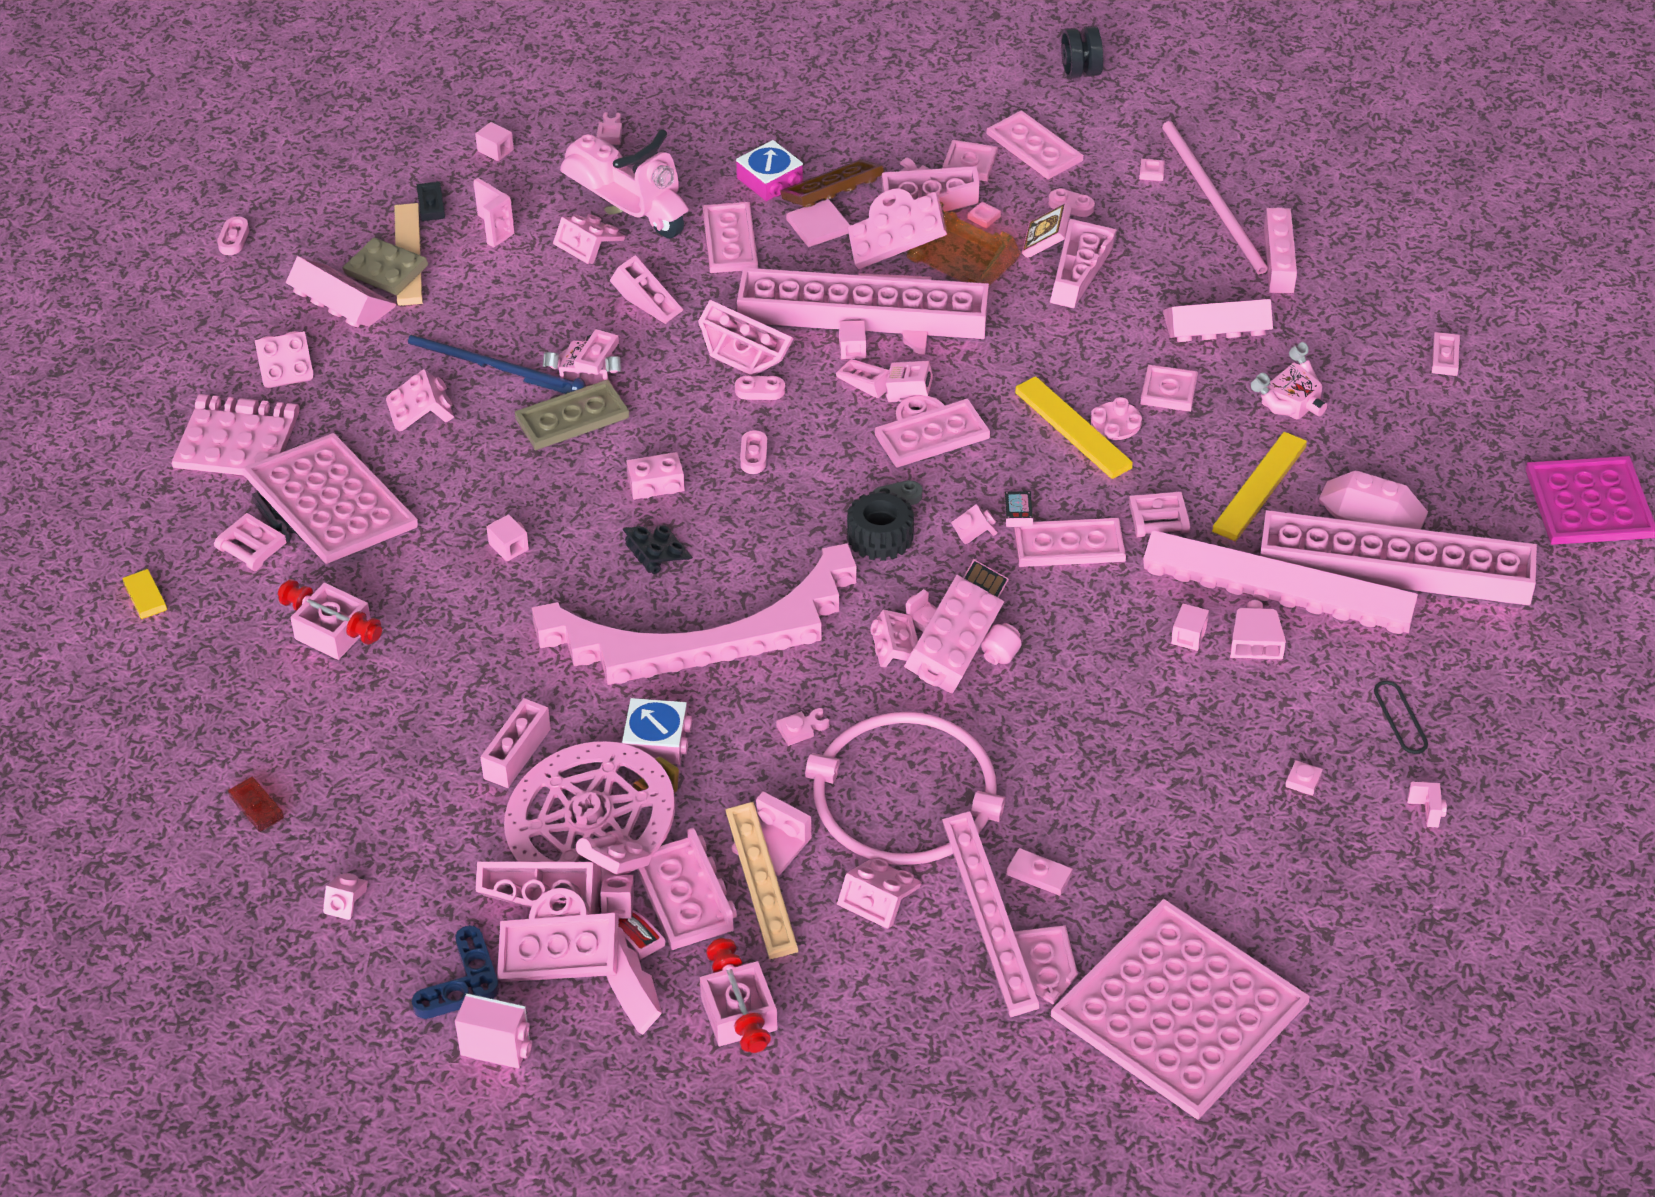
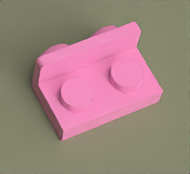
(893, 636)

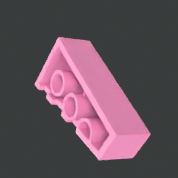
(954, 186)

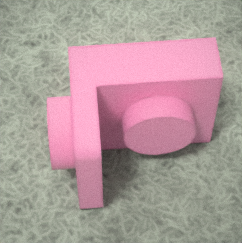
(920, 609)

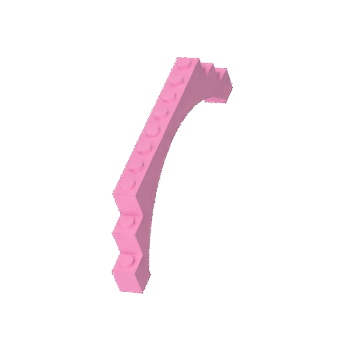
(639, 655)

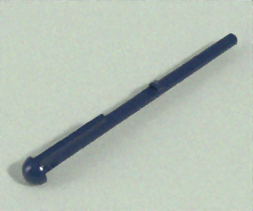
(531, 376)

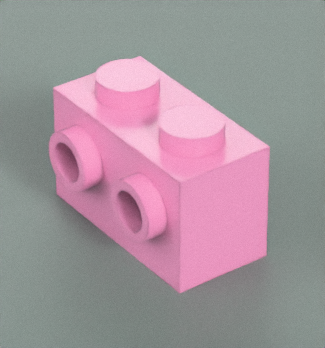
(655, 475)

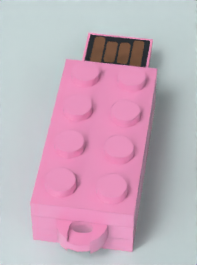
(958, 627)

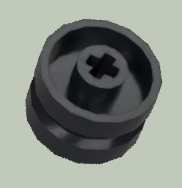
(1082, 52)

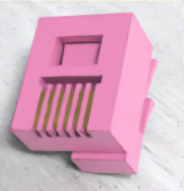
(908, 380)

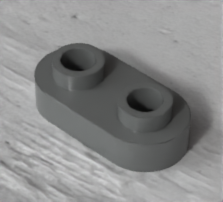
(909, 489)

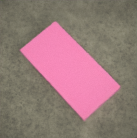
(1034, 144)
(729, 237)
(1070, 542)

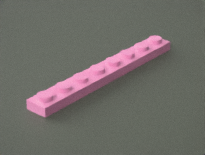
(990, 914)

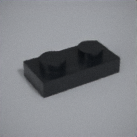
(430, 201)

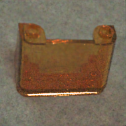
(967, 252)

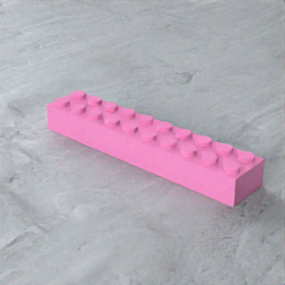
(882, 302)
(1404, 556)

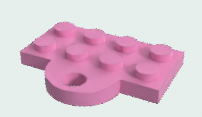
(896, 227)
(930, 429)
(558, 942)

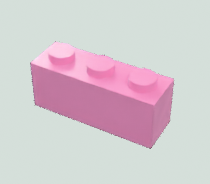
(515, 743)

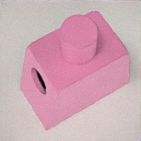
(1257, 633)

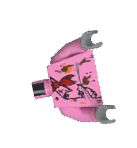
(565, 364)
(1294, 389)

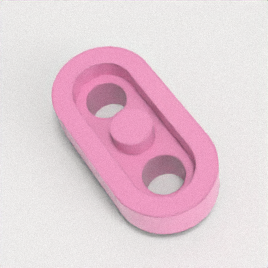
(1081, 204)
(233, 235)
(760, 387)
(753, 452)

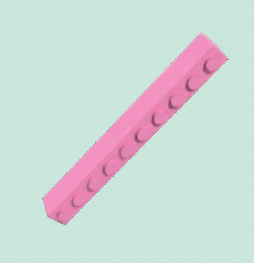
(1280, 581)

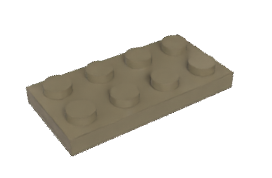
(571, 414)

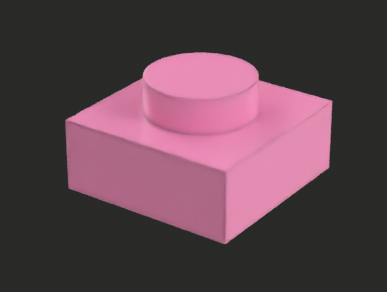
(1304, 777)

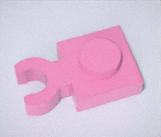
(610, 129)
(799, 728)

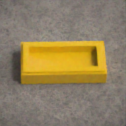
(144, 594)

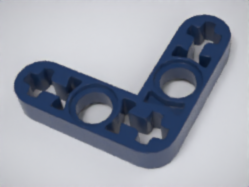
(473, 978)

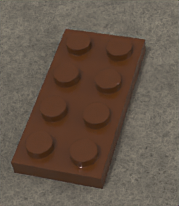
(834, 181)

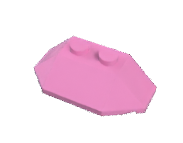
(741, 340)
(1372, 500)

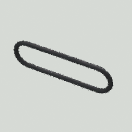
(1410, 713)

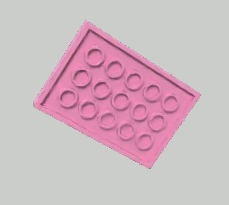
(330, 498)

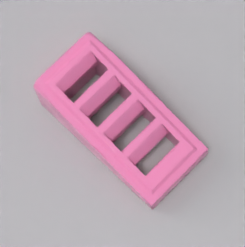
(874, 386)

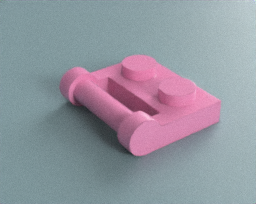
(1159, 507)
(253, 534)
(618, 857)

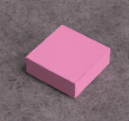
(1152, 169)
(984, 215)

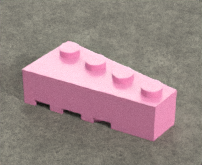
(1081, 258)
(526, 881)

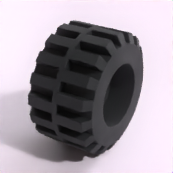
(880, 525)

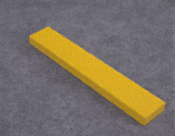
(1074, 427)
(1259, 486)

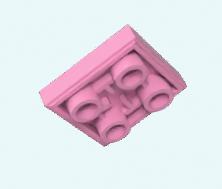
(818, 223)

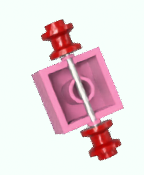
(329, 618)
(737, 999)

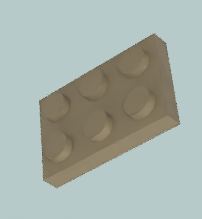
(385, 266)

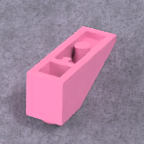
(644, 290)

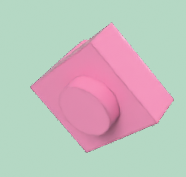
(974, 523)
(1430, 795)
(342, 894)

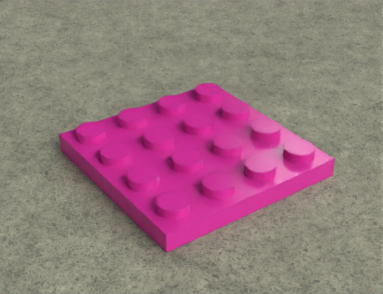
(1590, 500)

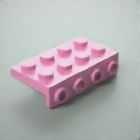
(687, 892)

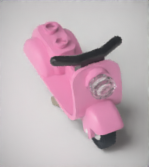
(645, 190)

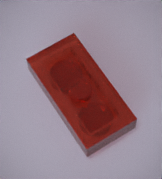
(255, 804)

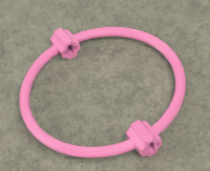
(825, 769)

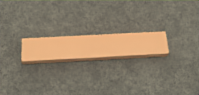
(408, 238)
(761, 881)

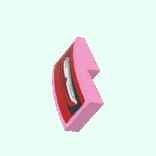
(641, 935)

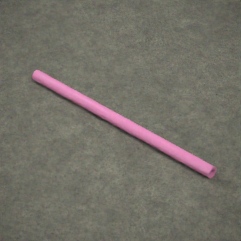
(1215, 198)

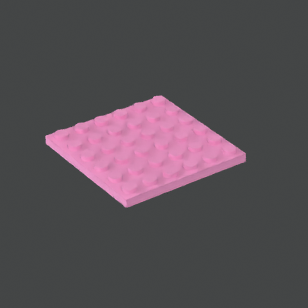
(1180, 1008)

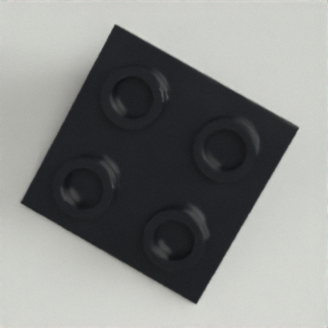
(654, 545)

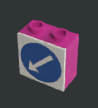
(769, 170)

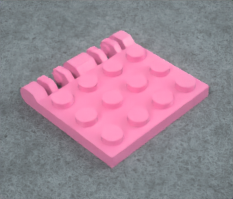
(232, 439)

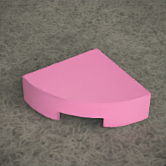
(916, 340)

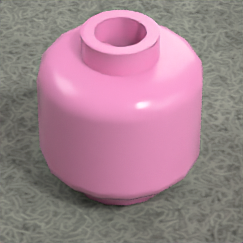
(1001, 644)

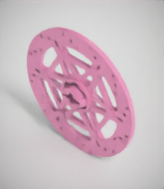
(588, 804)

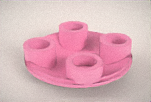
(1116, 419)

